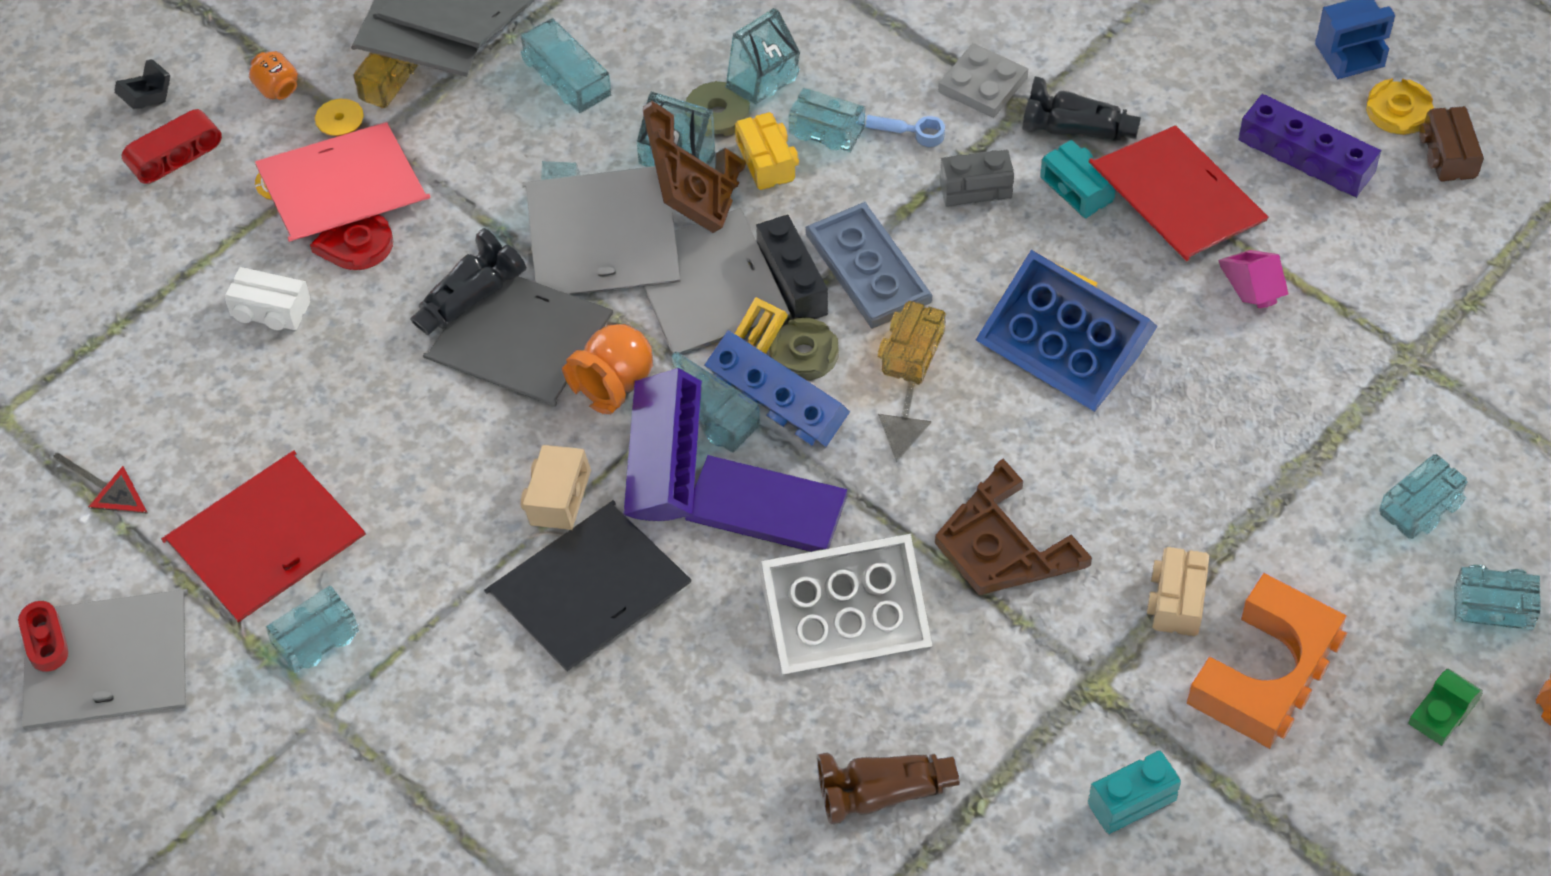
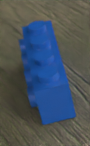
(777, 389)

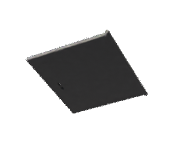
(588, 586)

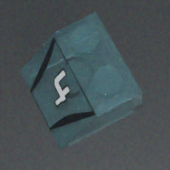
(762, 58)
(691, 130)

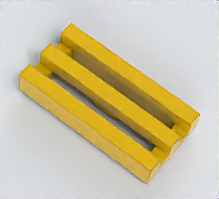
(772, 330)

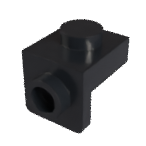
(145, 89)

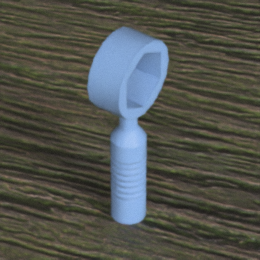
(901, 126)

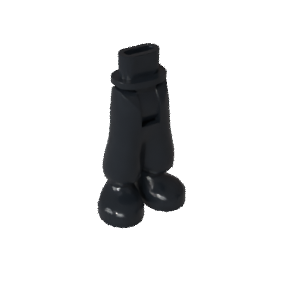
(1076, 115)
(469, 282)

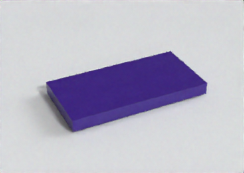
(767, 504)

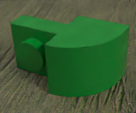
(1445, 706)

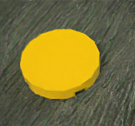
(1398, 106)

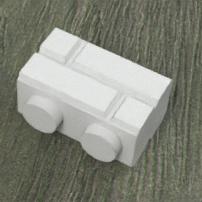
(267, 299)

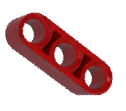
(171, 146)

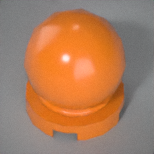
(609, 366)

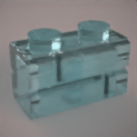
(826, 120)
(1423, 497)
(1497, 597)
(313, 629)

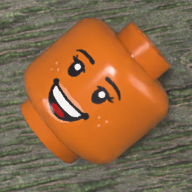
(273, 75)

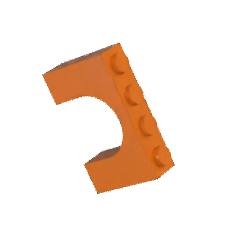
(1265, 706)

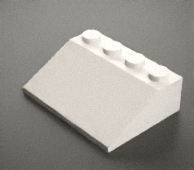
(845, 604)

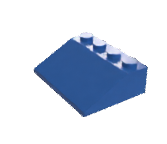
(1066, 331)

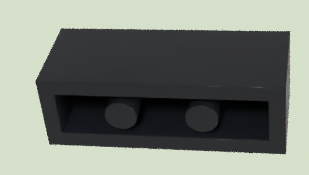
(792, 268)

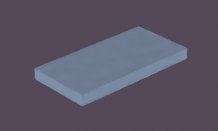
(867, 263)

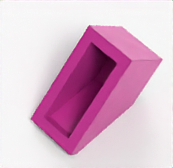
(1256, 277)

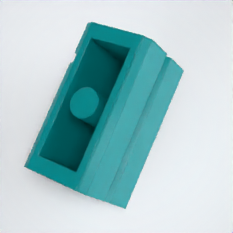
(1076, 179)
(1133, 792)

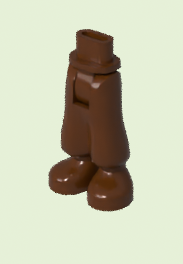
(881, 782)

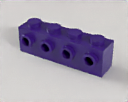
(1307, 147)

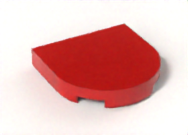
(356, 244)

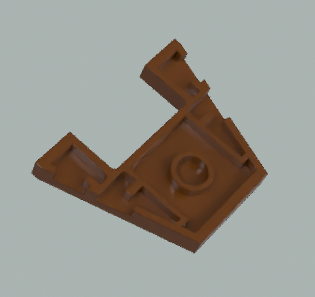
(687, 181)
(991, 547)

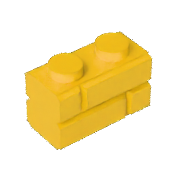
(766, 150)

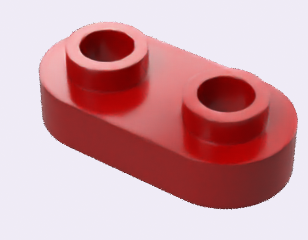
(43, 639)

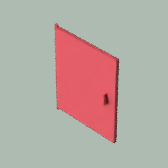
(340, 181)

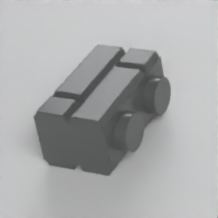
(976, 177)

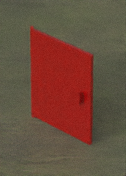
(1179, 191)
(258, 533)

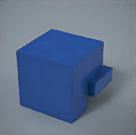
(1354, 36)

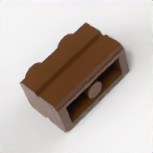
(1451, 144)

